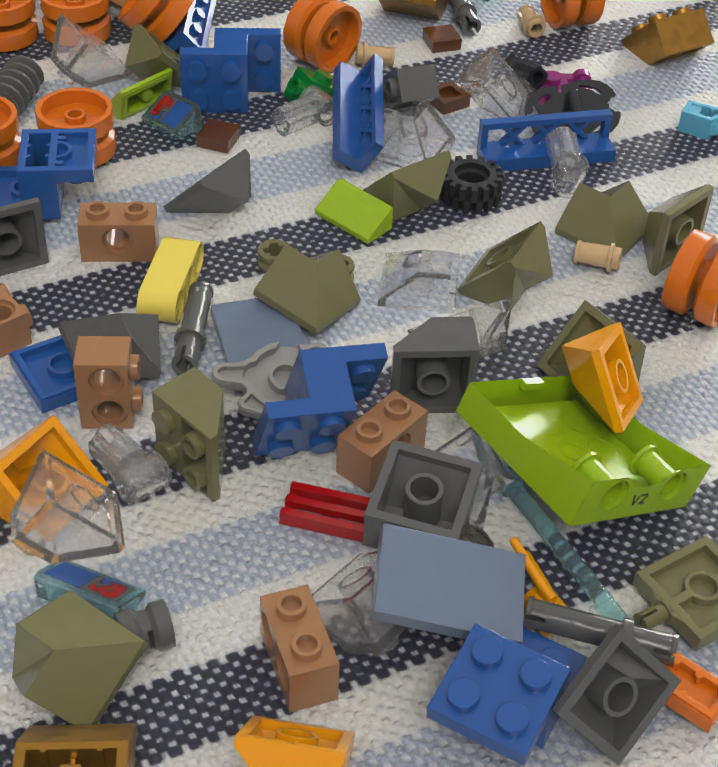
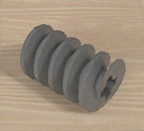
(20, 81)

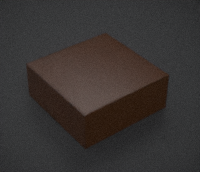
(442, 38)
(451, 98)
(218, 135)

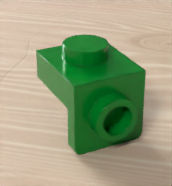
(304, 78)

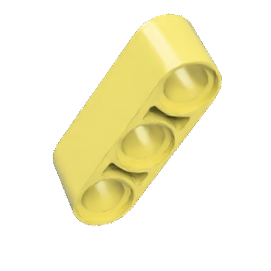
(169, 278)

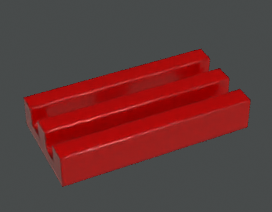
(331, 506)

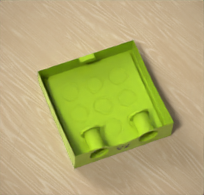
(574, 455)

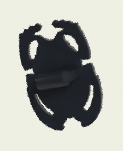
(573, 100)

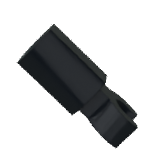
(528, 71)

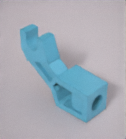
(699, 120)

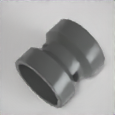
(150, 624)

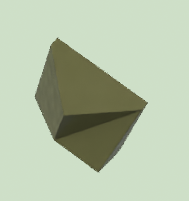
(150, 55)
(413, 185)
(604, 217)
(672, 223)
(510, 267)
(309, 289)
(583, 322)
(73, 658)

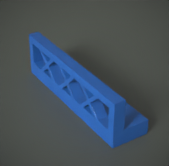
(194, 27)
(358, 113)
(530, 153)

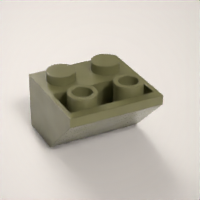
(192, 430)

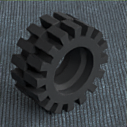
(472, 185)

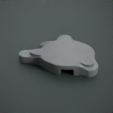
(260, 376)

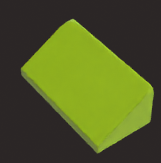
(141, 94)
(355, 211)

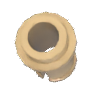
(533, 24)
(365, 52)
(598, 255)

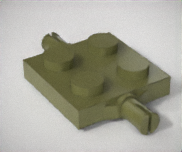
(683, 592)

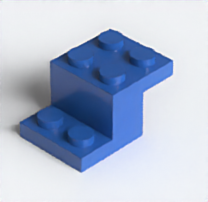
(238, 64)
(46, 163)
(318, 399)
(505, 690)

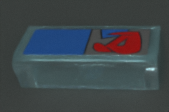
(174, 115)
(95, 587)

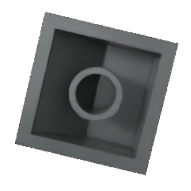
(436, 363)
(422, 493)

